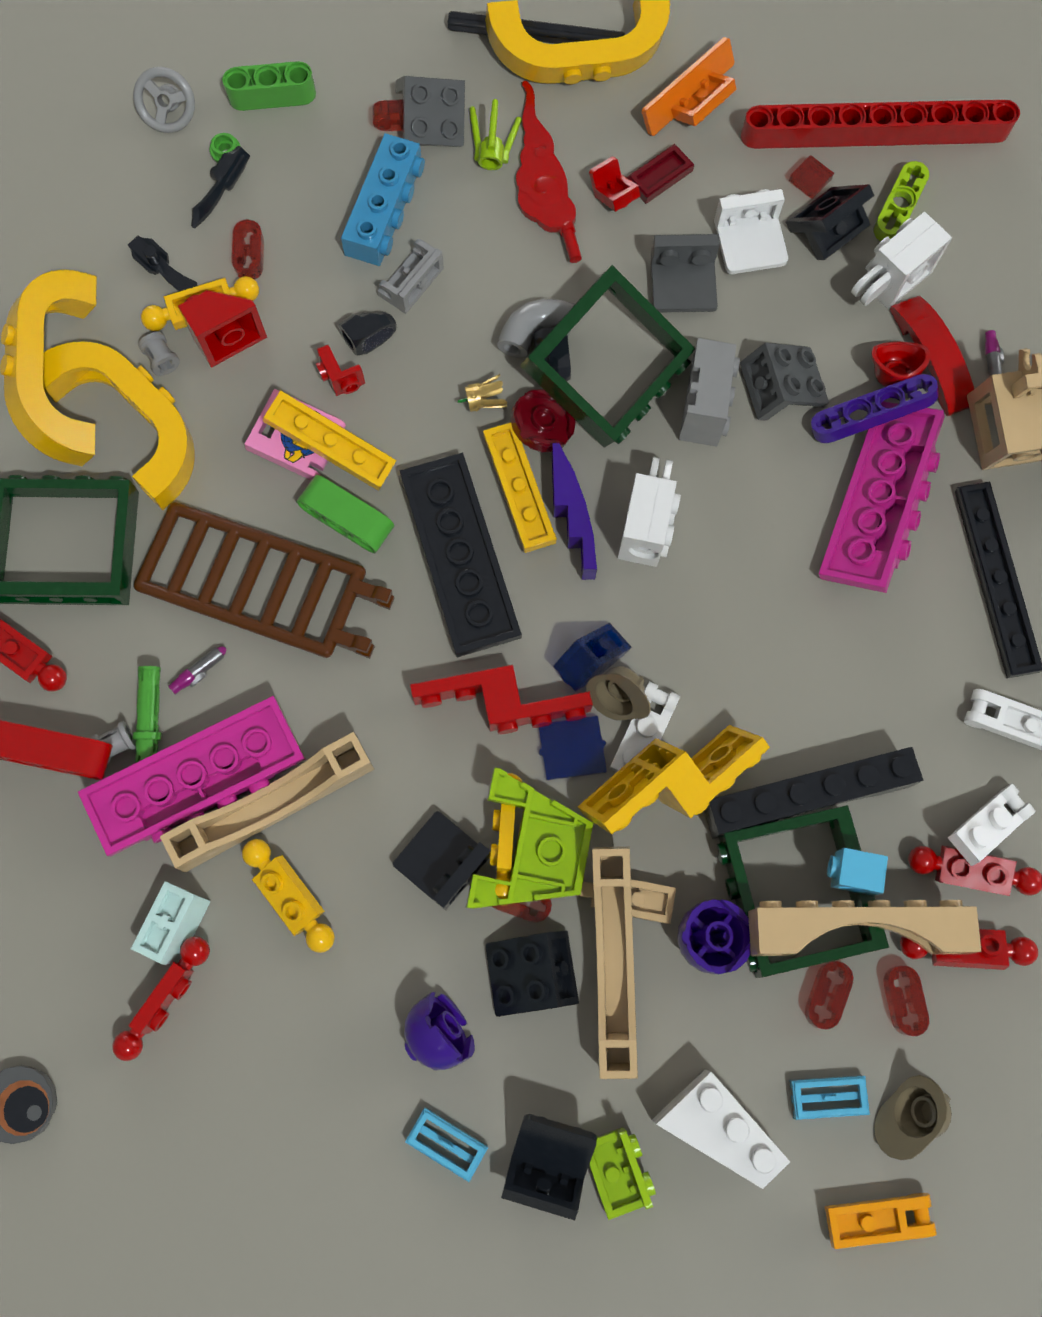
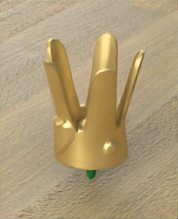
(477, 395)

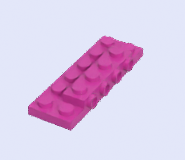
(883, 501)
(191, 777)

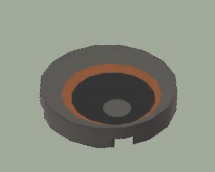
(25, 1103)

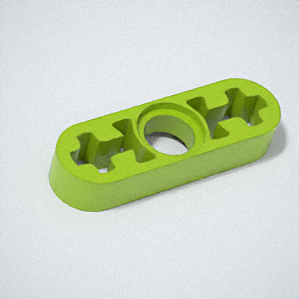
(901, 190)

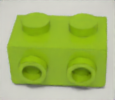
(618, 1174)

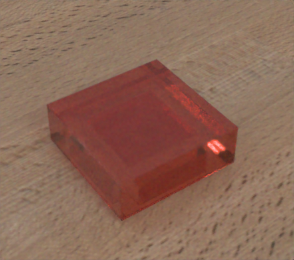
(811, 176)

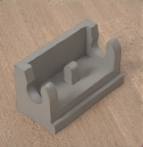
(412, 276)

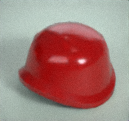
(899, 361)

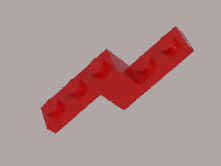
(501, 699)

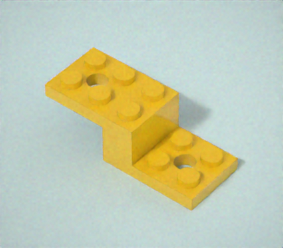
(673, 778)

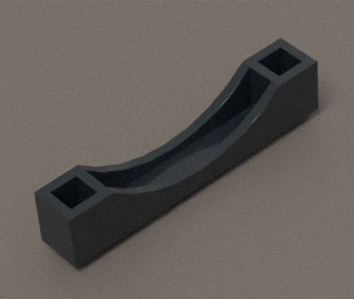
(813, 791)

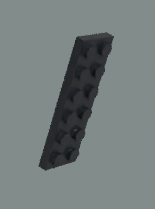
(460, 555)

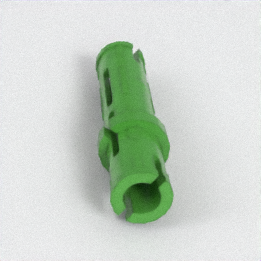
(148, 701)

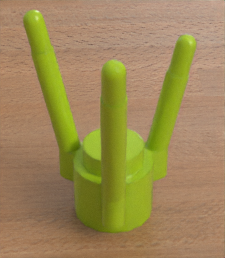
(491, 152)

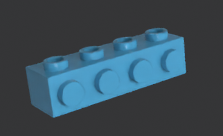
(382, 200)

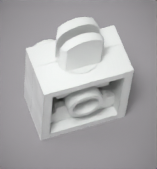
(902, 261)
(650, 517)

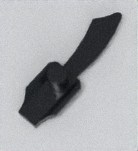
(226, 174)
(156, 261)

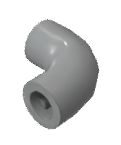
(528, 319)

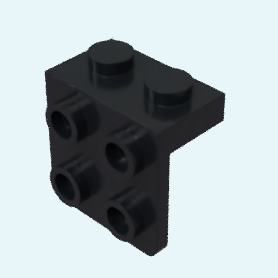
(549, 1166)

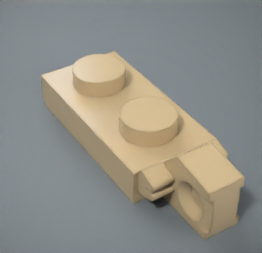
(649, 900)

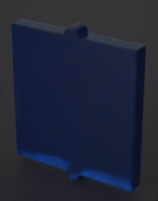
(572, 748)

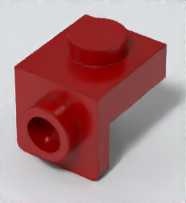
(611, 186)
(340, 381)

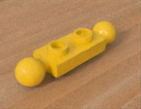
(155, 318)
(502, 852)
(288, 895)

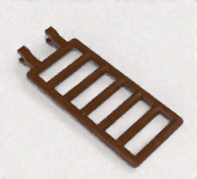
(334, 637)

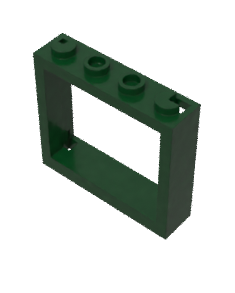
(569, 398)
(73, 593)
(739, 890)

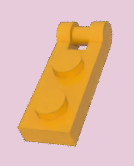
(879, 1221)

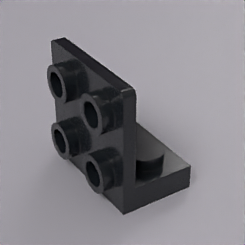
(441, 860)
(531, 973)

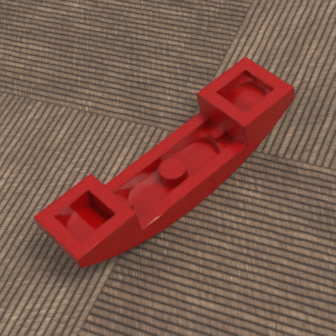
(946, 360)

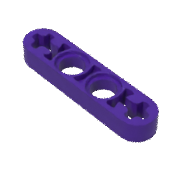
(875, 411)

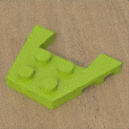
(548, 850)

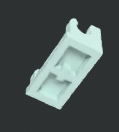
(169, 923)

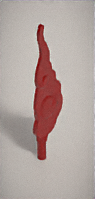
(543, 181)

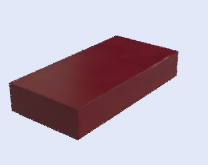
(661, 173)

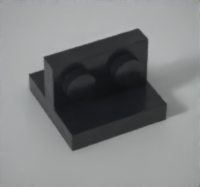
(833, 218)

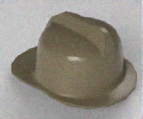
(619, 694)
(912, 1118)

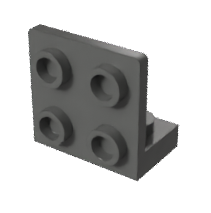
(433, 110)
(684, 272)
(782, 377)

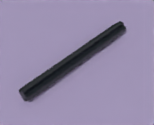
(536, 29)

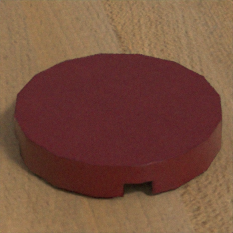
(541, 421)

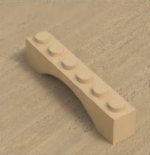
(232, 824)
(936, 929)
(615, 963)

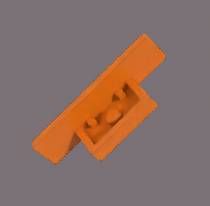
(695, 91)

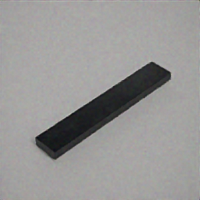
(998, 580)

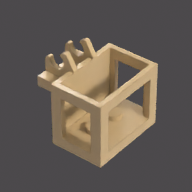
(1017, 414)

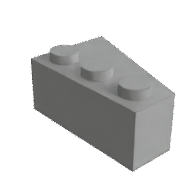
(709, 392)

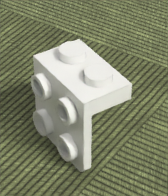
(751, 231)

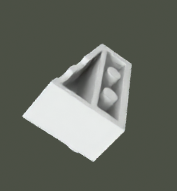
(722, 1129)

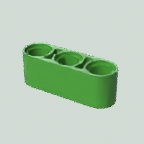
(269, 85)
(345, 513)

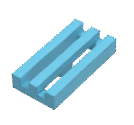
(797, 1099)
(438, 1157)

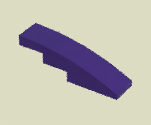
(570, 503)

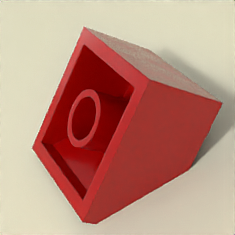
(222, 324)

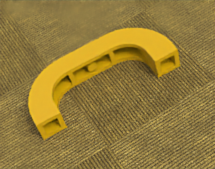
(575, 60)
(87, 362)
(22, 365)

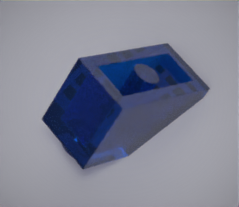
(591, 656)

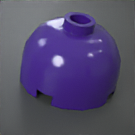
(715, 937)
(435, 1033)

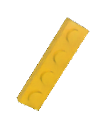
(329, 440)
(519, 488)

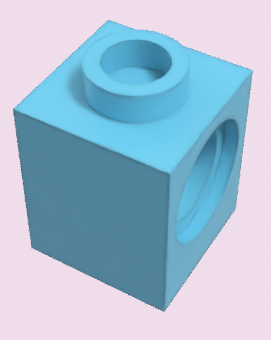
(858, 871)

